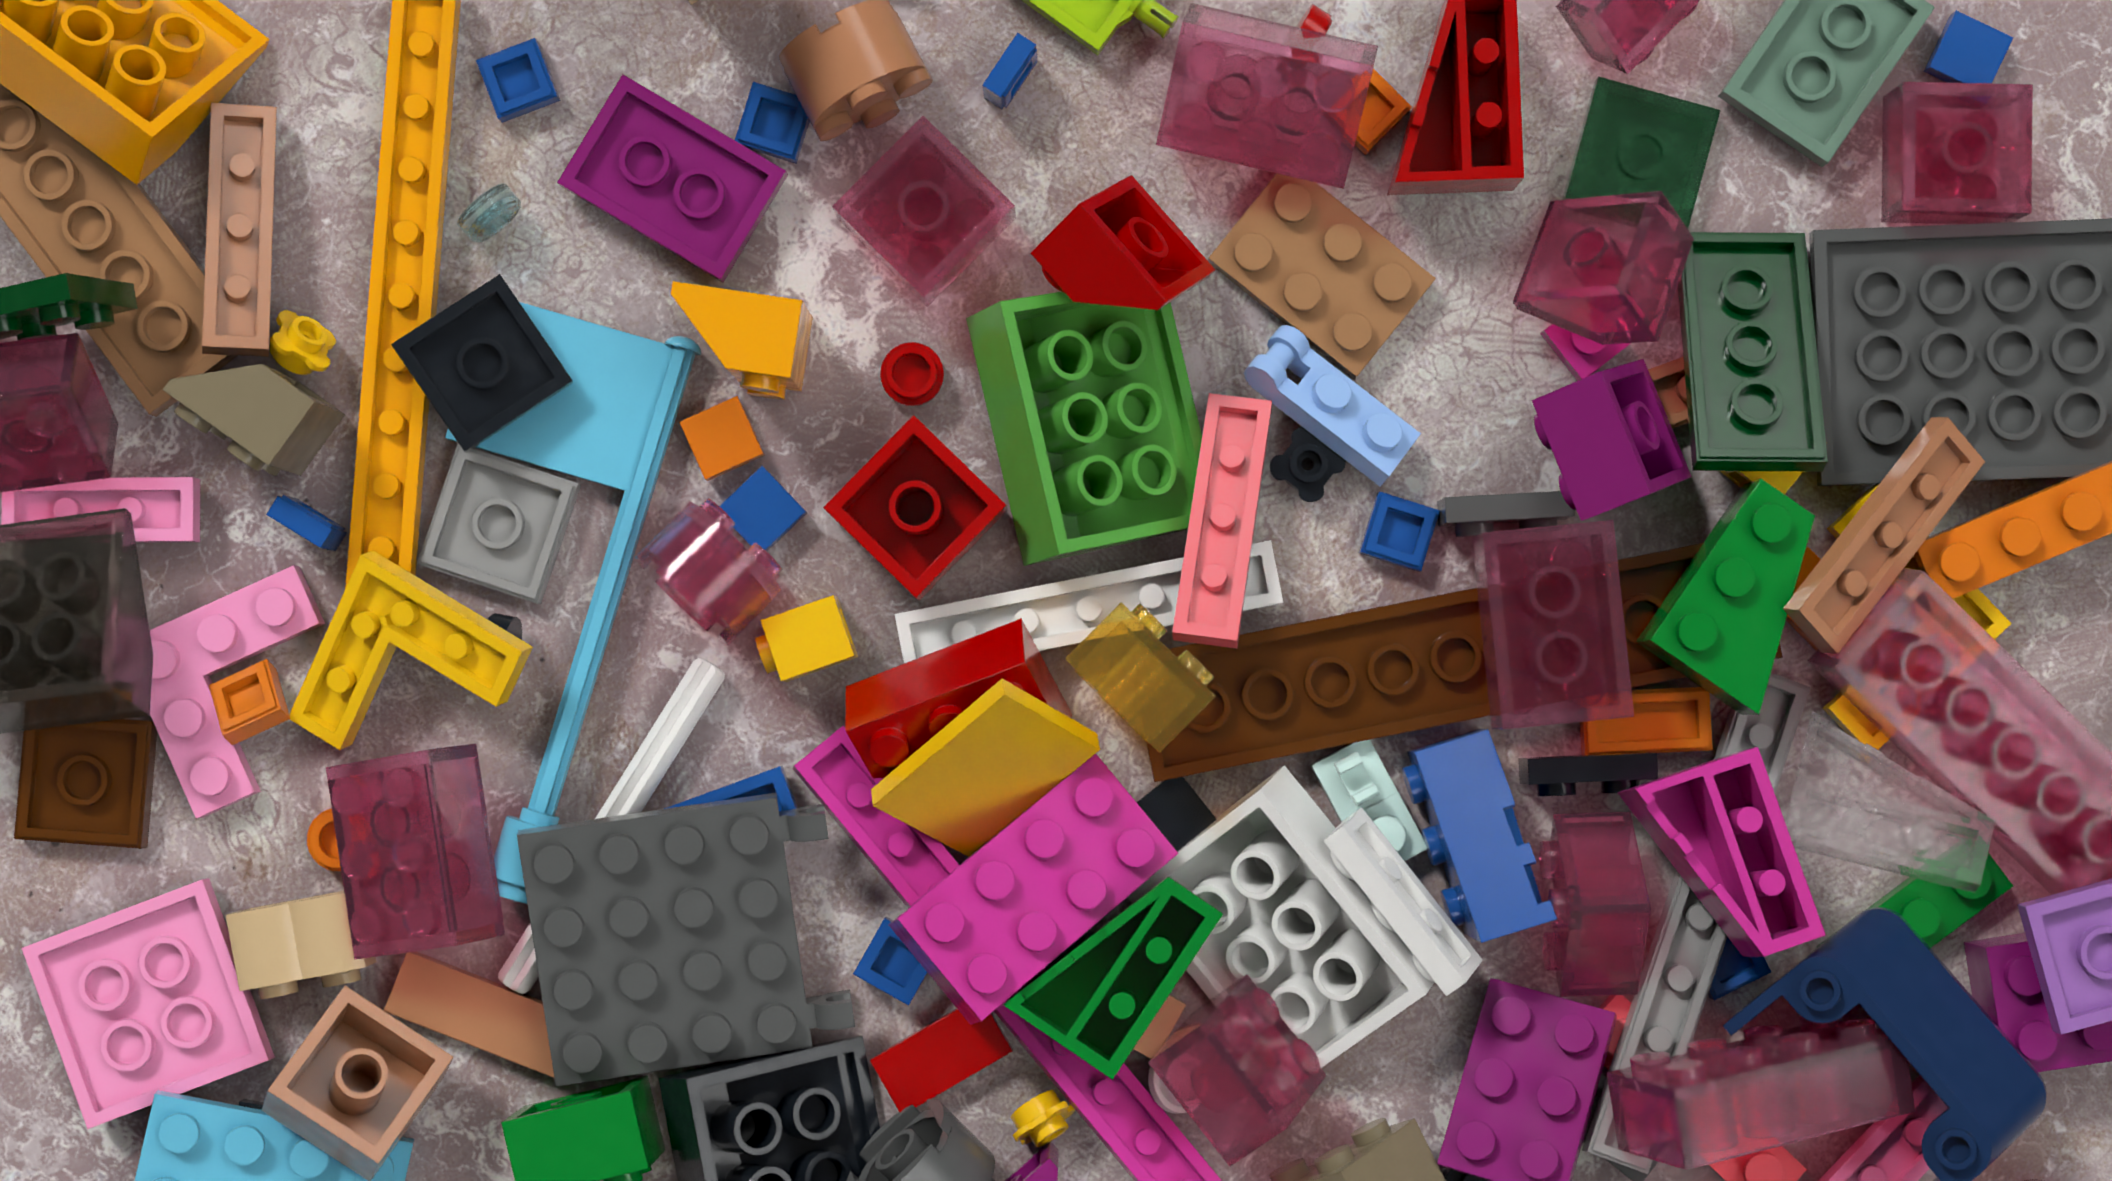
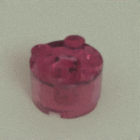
(711, 570)

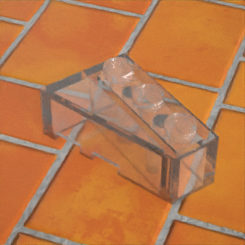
(1880, 815)

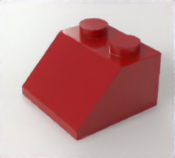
(1121, 252)

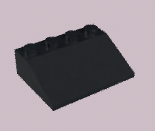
(773, 1115)

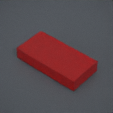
(939, 1057)

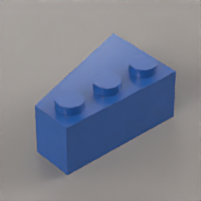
(1476, 837)

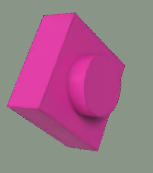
(1579, 353)

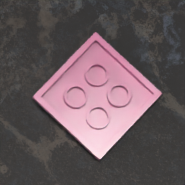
(147, 1002)

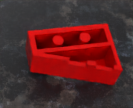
(1467, 106)

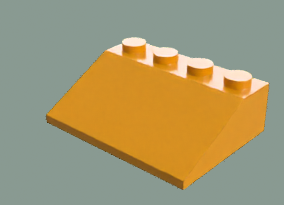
(125, 72)

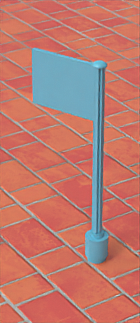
(611, 432)

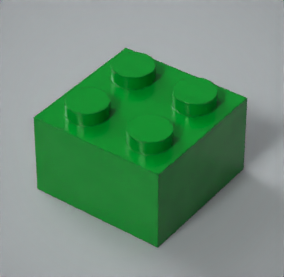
(587, 1135)

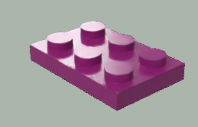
(672, 178)
(1527, 1086)

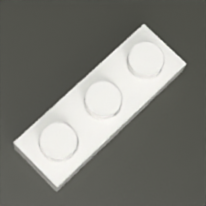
(1402, 902)

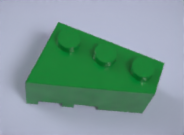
(1729, 602)
(1119, 977)

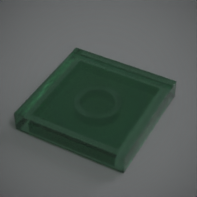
(1641, 144)

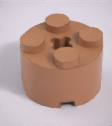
(854, 69)

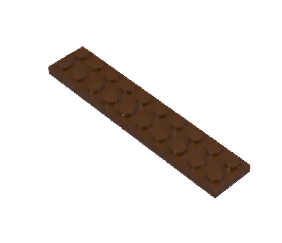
(1374, 674)

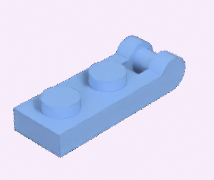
(1330, 405)

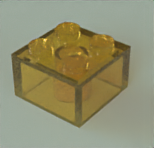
(1141, 675)

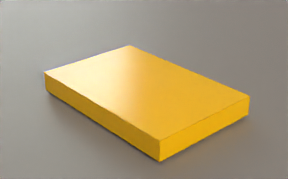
(985, 768)

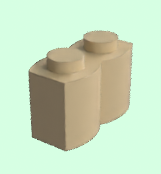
(292, 943)

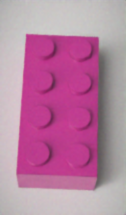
(1033, 890)

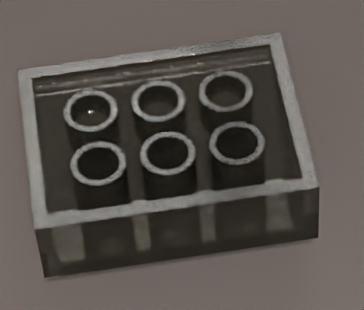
(72, 622)

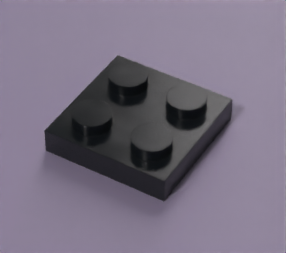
(482, 363)

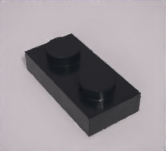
(1560, 773)

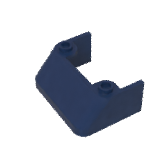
(1935, 1025)

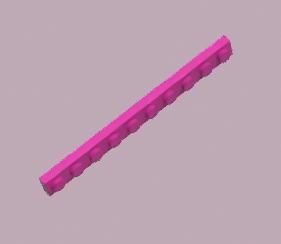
(912, 864)

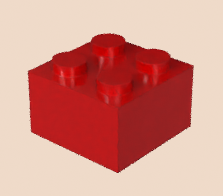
(916, 507)

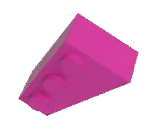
(1732, 850)

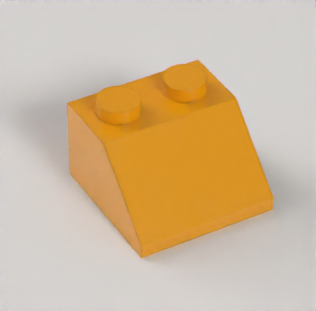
(752, 334)

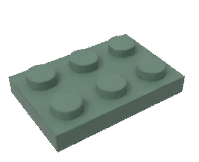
(1822, 68)

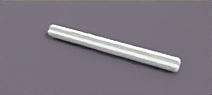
(635, 785)

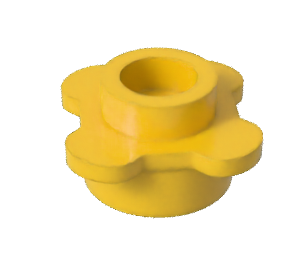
(301, 344)
(1041, 1119)

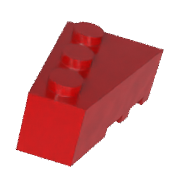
(912, 702)

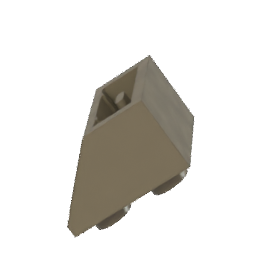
(265, 413)

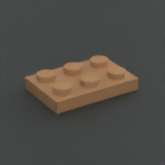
(1321, 270)

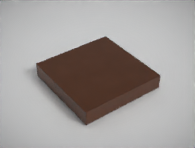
(87, 783)

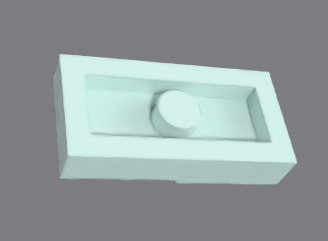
(1358, 779)

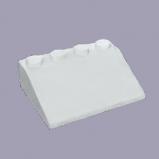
(1292, 920)

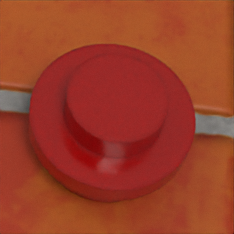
(912, 374)

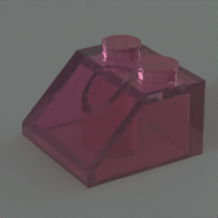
(1606, 266)

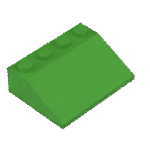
(1088, 421)

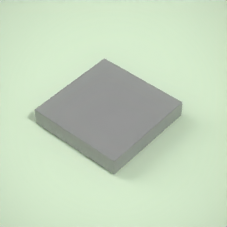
(499, 524)

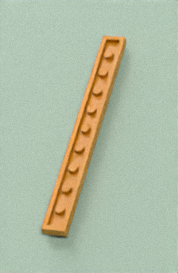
(403, 278)

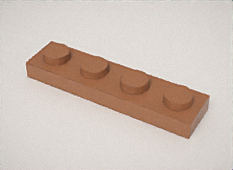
(239, 230)
(1884, 535)

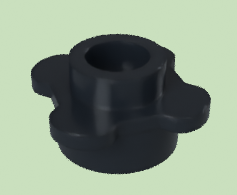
(1307, 482)

